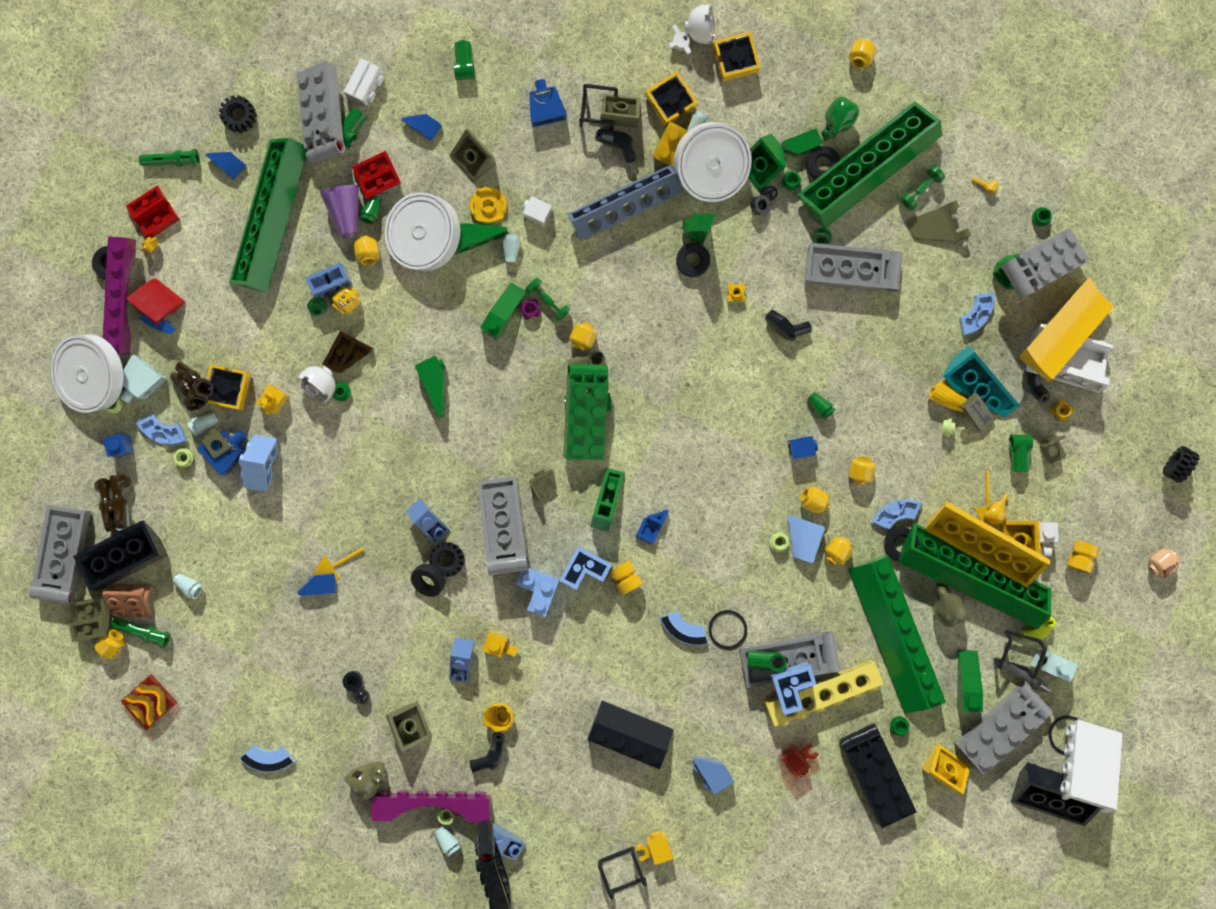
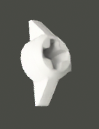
(680, 41)

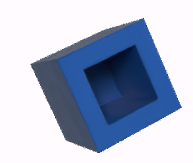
(118, 445)
(802, 447)

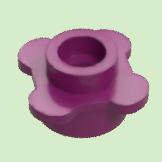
(530, 304)

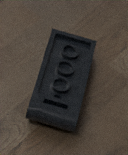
(877, 775)
(492, 868)

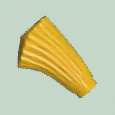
(946, 396)

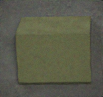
(620, 110)
(472, 156)
(408, 726)

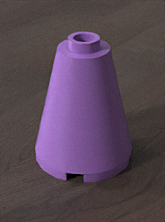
(343, 208)

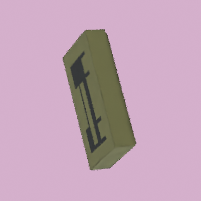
(978, 412)

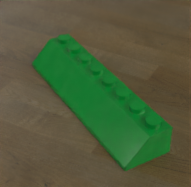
(870, 164)
(269, 214)
(975, 579)
(897, 635)

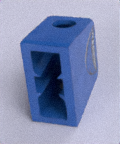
(545, 105)
(228, 460)

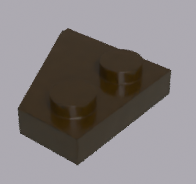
(345, 353)

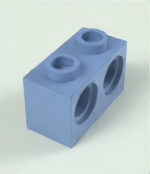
(328, 280)

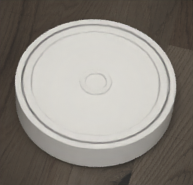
(712, 161)
(422, 232)
(87, 373)

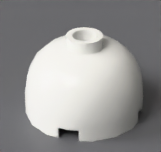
(701, 24)
(317, 382)

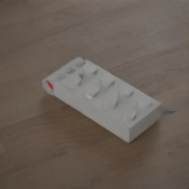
(320, 112)
(1045, 263)
(853, 267)
(502, 525)
(61, 538)
(796, 652)
(1003, 727)

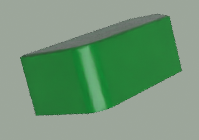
(802, 143)

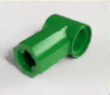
(463, 56)
(352, 125)
(1020, 452)
(763, 661)

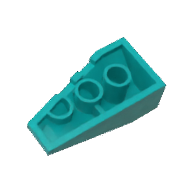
(970, 375)

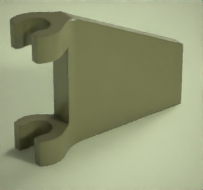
(937, 225)

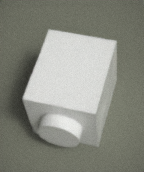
(537, 211)

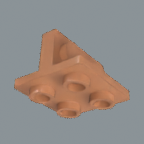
(128, 600)

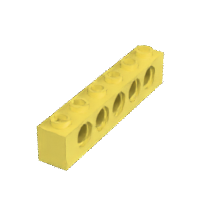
(871, 683)

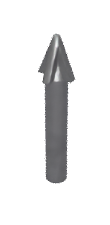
(1039, 684)

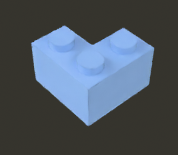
(257, 462)
(582, 563)
(543, 587)
(789, 682)

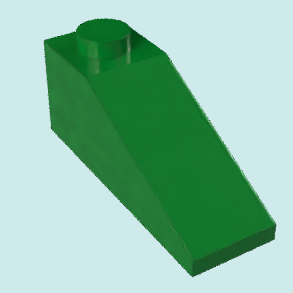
(698, 227)
(476, 235)
(503, 311)
(434, 380)
(607, 499)
(969, 682)

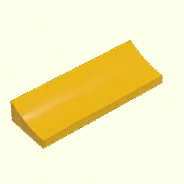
(1067, 331)
(986, 544)

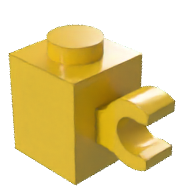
(271, 400)
(497, 644)
(658, 848)

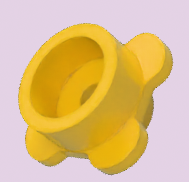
(149, 245)
(736, 297)
(1067, 410)

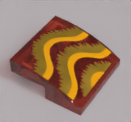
(149, 702)

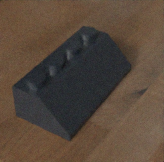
(119, 556)
(630, 734)
(1040, 791)

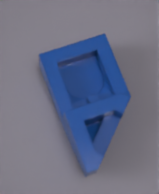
(423, 124)
(227, 162)
(164, 326)
(650, 526)
(319, 584)

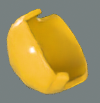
(498, 717)

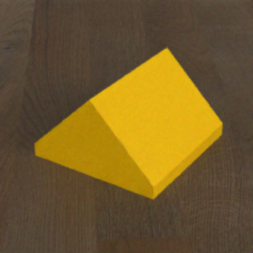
(1024, 532)
(947, 769)

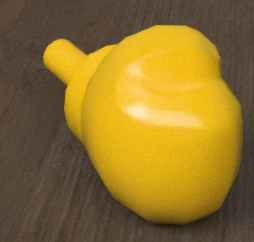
(996, 512)

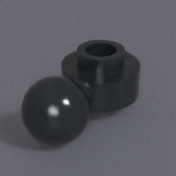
(769, 194)
(361, 695)

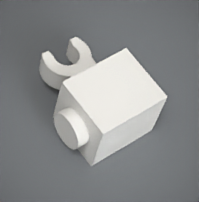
(1048, 534)

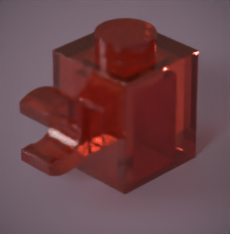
(796, 760)

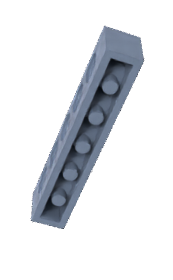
(629, 194)

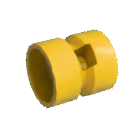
(1083, 556)
(625, 577)

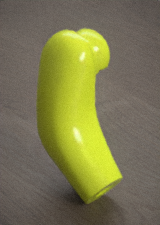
(1042, 631)

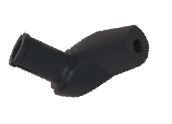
(617, 139)
(785, 327)
(1035, 386)
(493, 755)

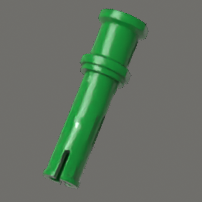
(179, 158)
(147, 634)

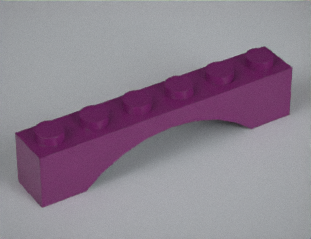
(120, 260)
(473, 808)

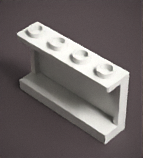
(1085, 367)
(1092, 765)

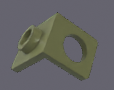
(212, 435)
(1053, 440)
(538, 476)

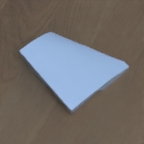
(804, 538)

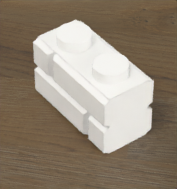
(364, 82)

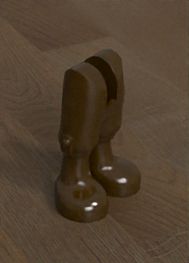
(191, 386)
(113, 511)

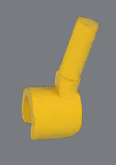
(991, 188)

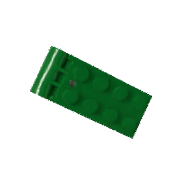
(585, 411)

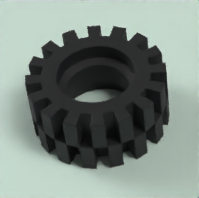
(228, 108)
(1181, 464)
(454, 550)

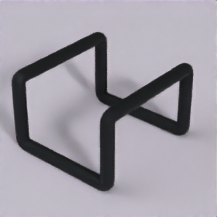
(582, 119)
(999, 662)
(611, 891)

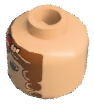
(1164, 563)

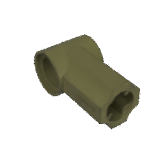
(587, 358)

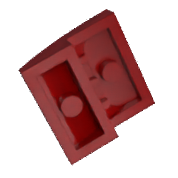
(376, 175)
(152, 212)
(155, 300)

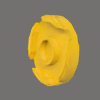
(488, 211)

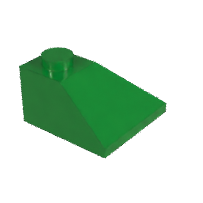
(767, 161)

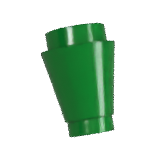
(370, 212)
(821, 405)

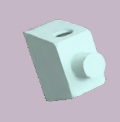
(140, 379)
(1056, 665)

